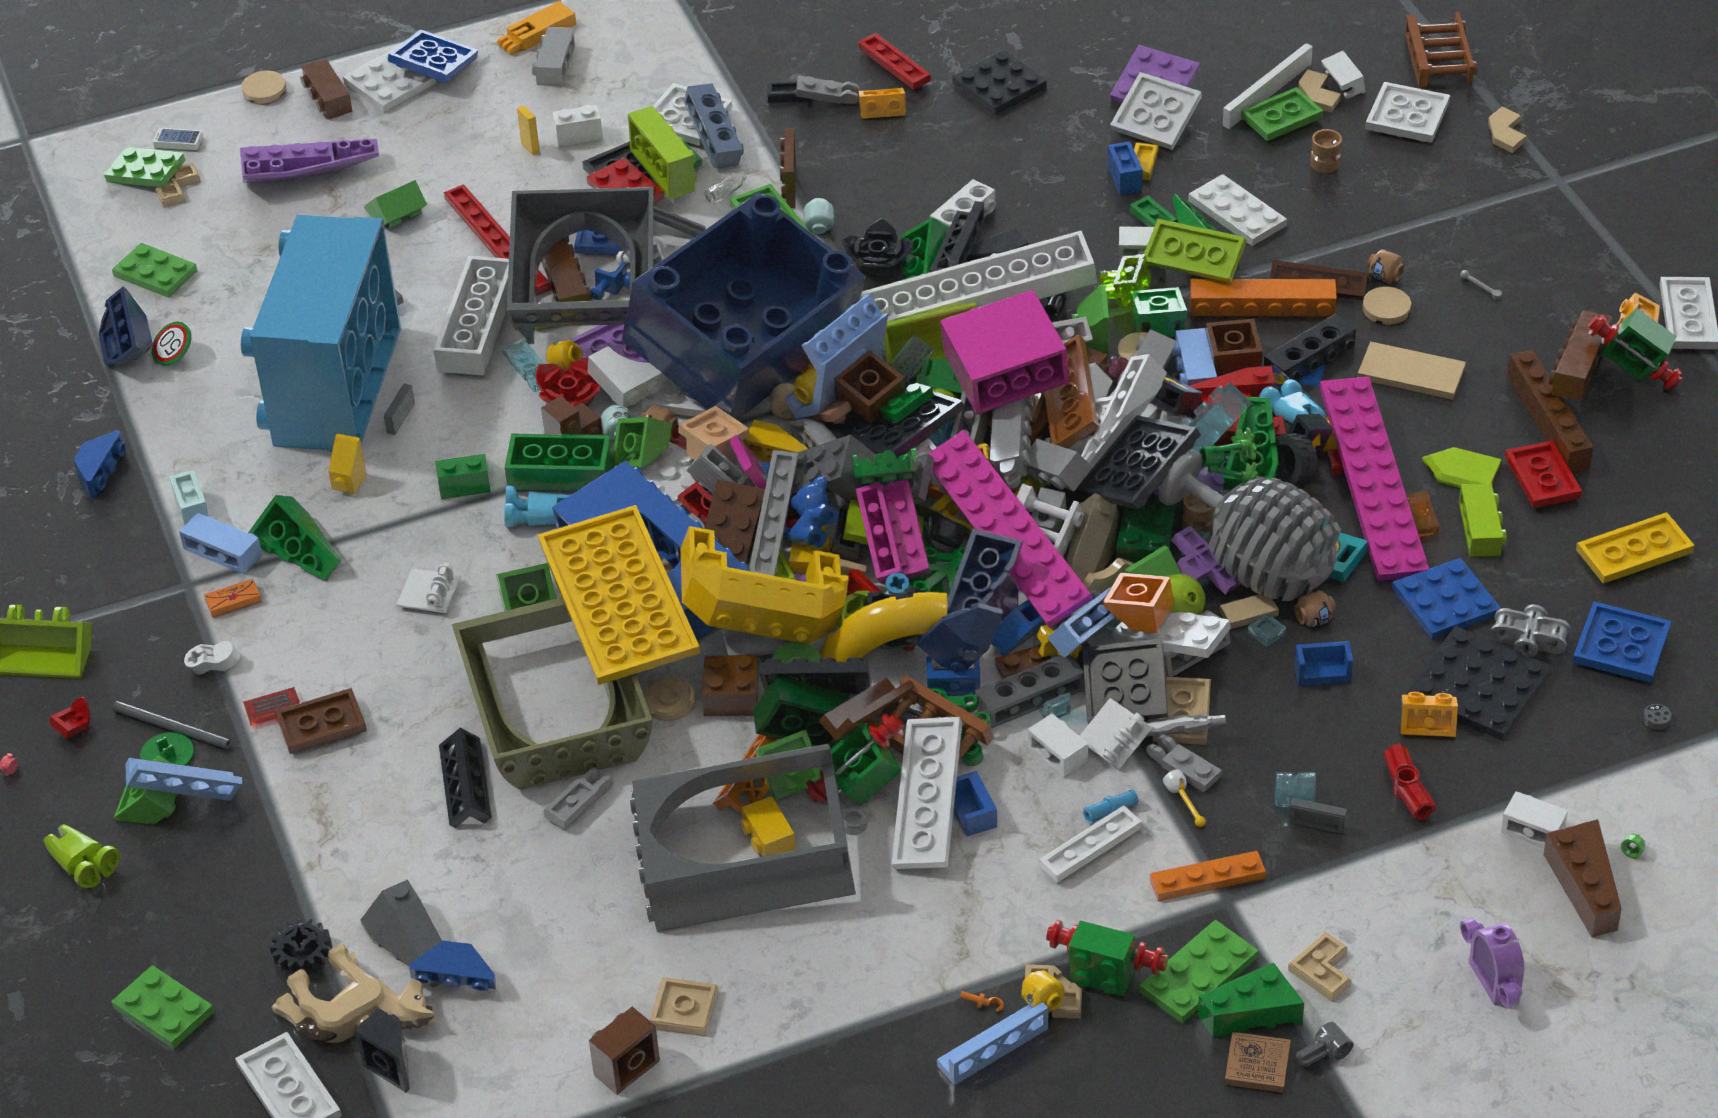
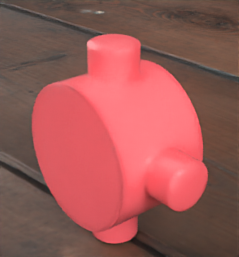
(8, 764)

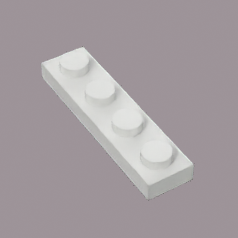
(1090, 844)

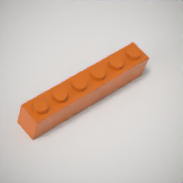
(1263, 297)

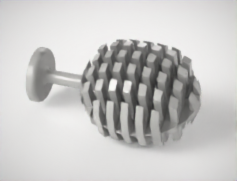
(1262, 531)

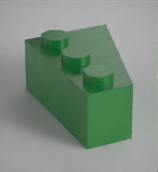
(1251, 1002)

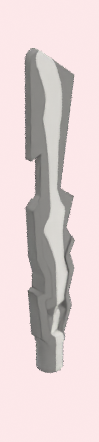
(1185, 723)

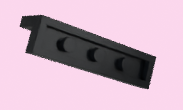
(966, 239)
(469, 773)

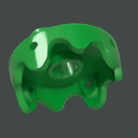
(885, 467)

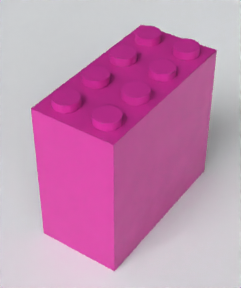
(1004, 351)

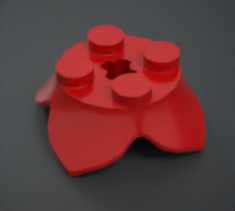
(571, 384)

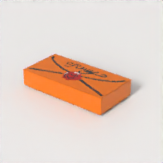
(232, 597)

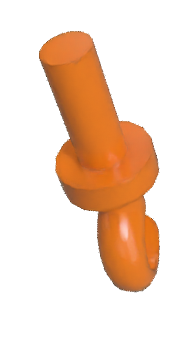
(980, 1000)

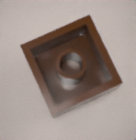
(1234, 345)
(869, 385)
(730, 685)
(624, 1050)

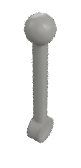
(1496, 294)

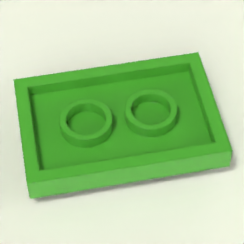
(1281, 114)
(144, 167)
(154, 270)
(162, 1006)

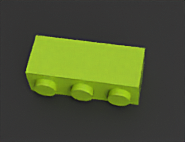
(1482, 520)

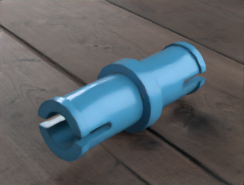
(1109, 805)

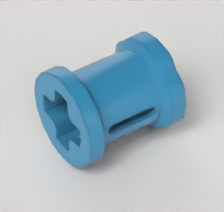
(895, 581)

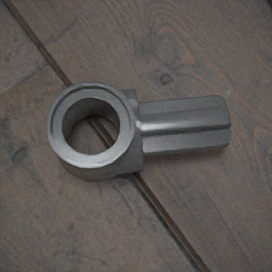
(1329, 1043)

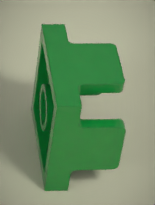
(1159, 308)
(939, 375)

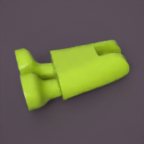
(82, 856)

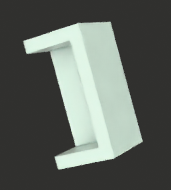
(188, 495)

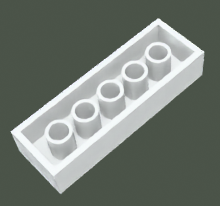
(473, 317)

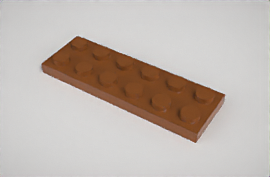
(1072, 405)

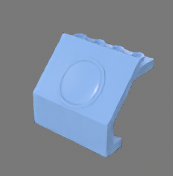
(837, 348)

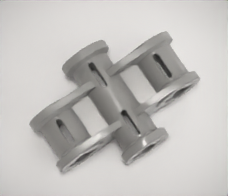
(1542, 629)

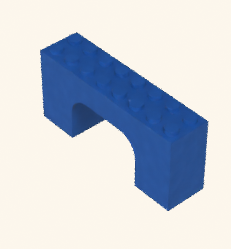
(663, 519)

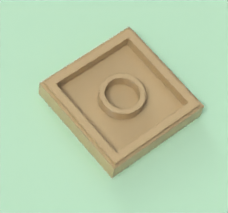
(684, 1006)

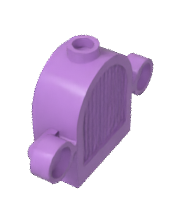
(1495, 960)

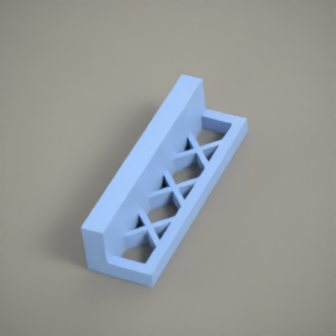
(181, 779)
(994, 1043)

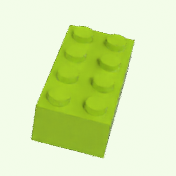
(662, 152)

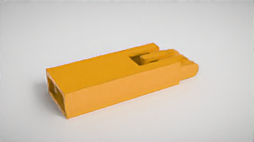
(529, 30)

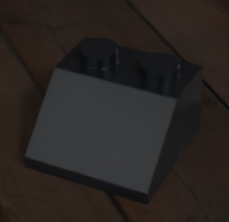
(384, 1048)

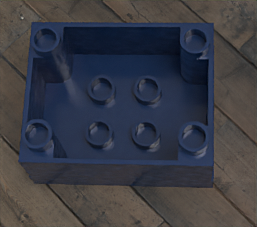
(738, 305)

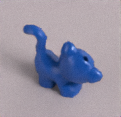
(815, 512)

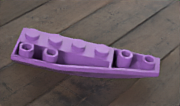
(303, 159)

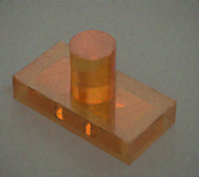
(1423, 513)

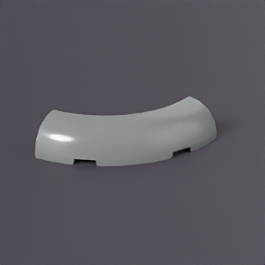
(812, 434)

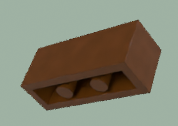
(326, 89)

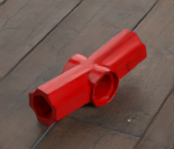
(1407, 783)

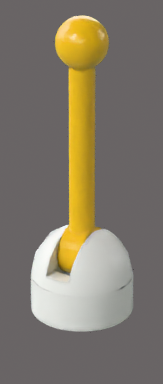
(1176, 783)

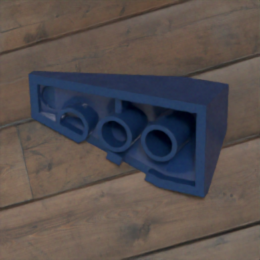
(982, 569)

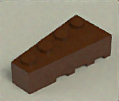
(1585, 873)

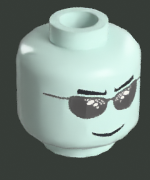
(610, 419)

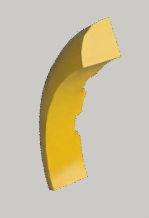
(884, 622)

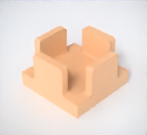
(713, 428)

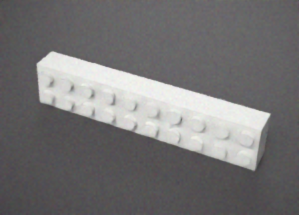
(1044, 267)

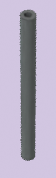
(172, 725)

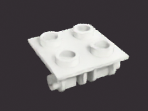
(429, 589)
(1115, 733)

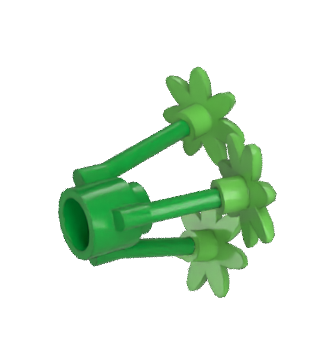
(1244, 444)

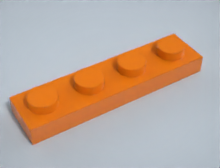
(1207, 875)

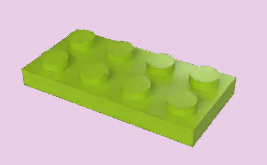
(1194, 250)

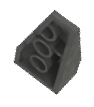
(401, 924)

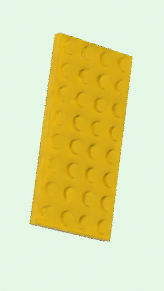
(618, 595)

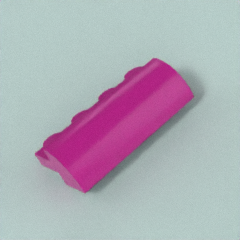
(893, 530)

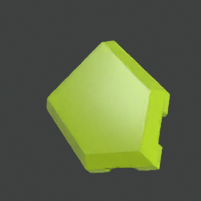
(1462, 467)

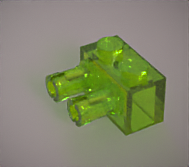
(1131, 276)

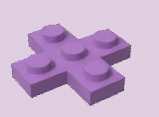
(1200, 561)

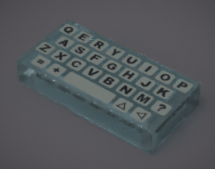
(911, 357)

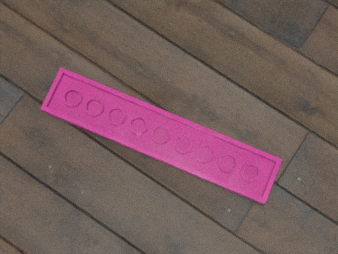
(1373, 478)
(994, 508)

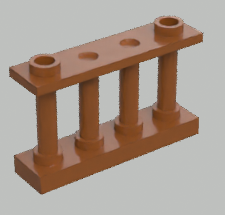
(1421, 57)
(934, 706)

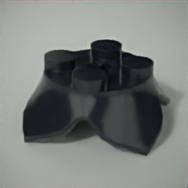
(878, 250)

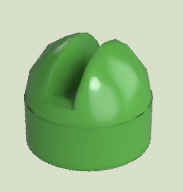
(1637, 850)

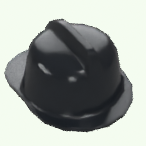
(943, 531)

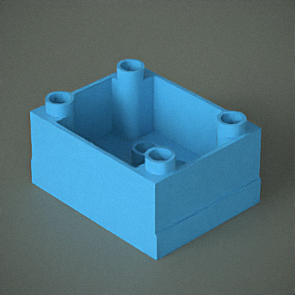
(324, 331)

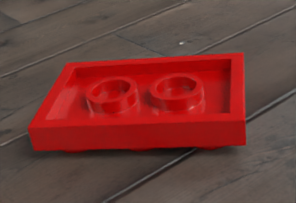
(623, 175)
(1543, 474)

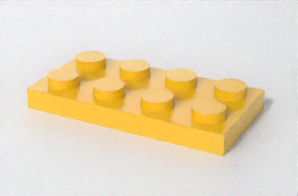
(1635, 547)

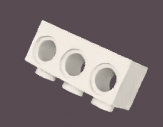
(964, 200)

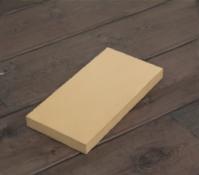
(1412, 370)

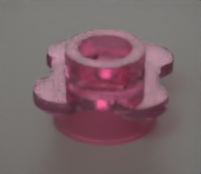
(1117, 366)

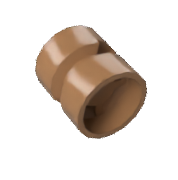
(1326, 151)
(1197, 514)

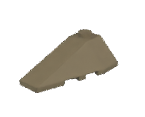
(1095, 538)

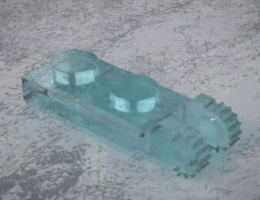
(524, 361)

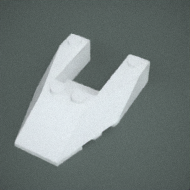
(1132, 396)

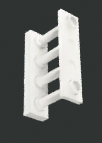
(1073, 517)

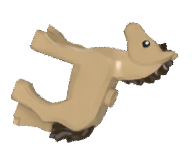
(351, 1007)

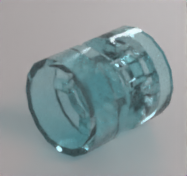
(1299, 787)

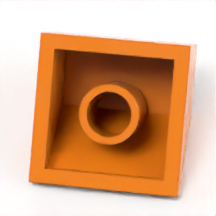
(1140, 601)

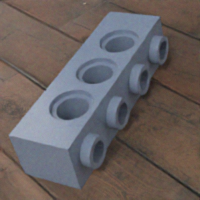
(713, 125)

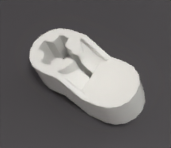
(212, 657)

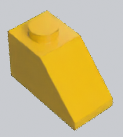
(346, 464)

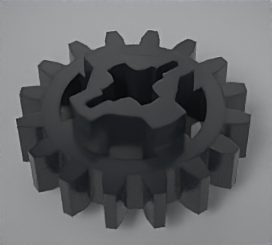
(301, 946)

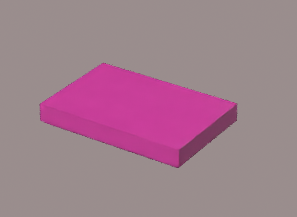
(749, 462)

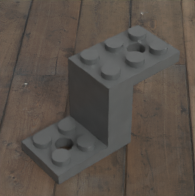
(835, 463)

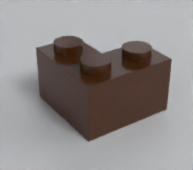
(564, 418)

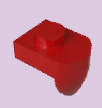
(73, 719)

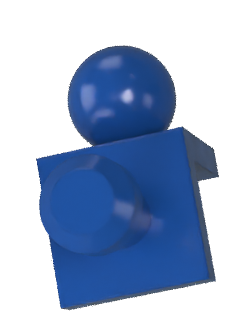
(610, 281)

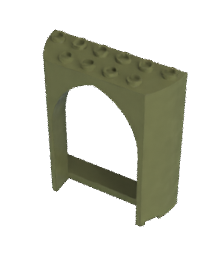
(531, 764)

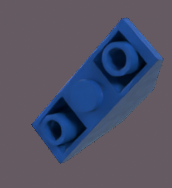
(98, 460)
(1017, 628)
(454, 966)

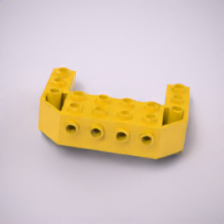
(760, 601)

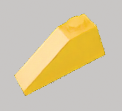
(768, 437)

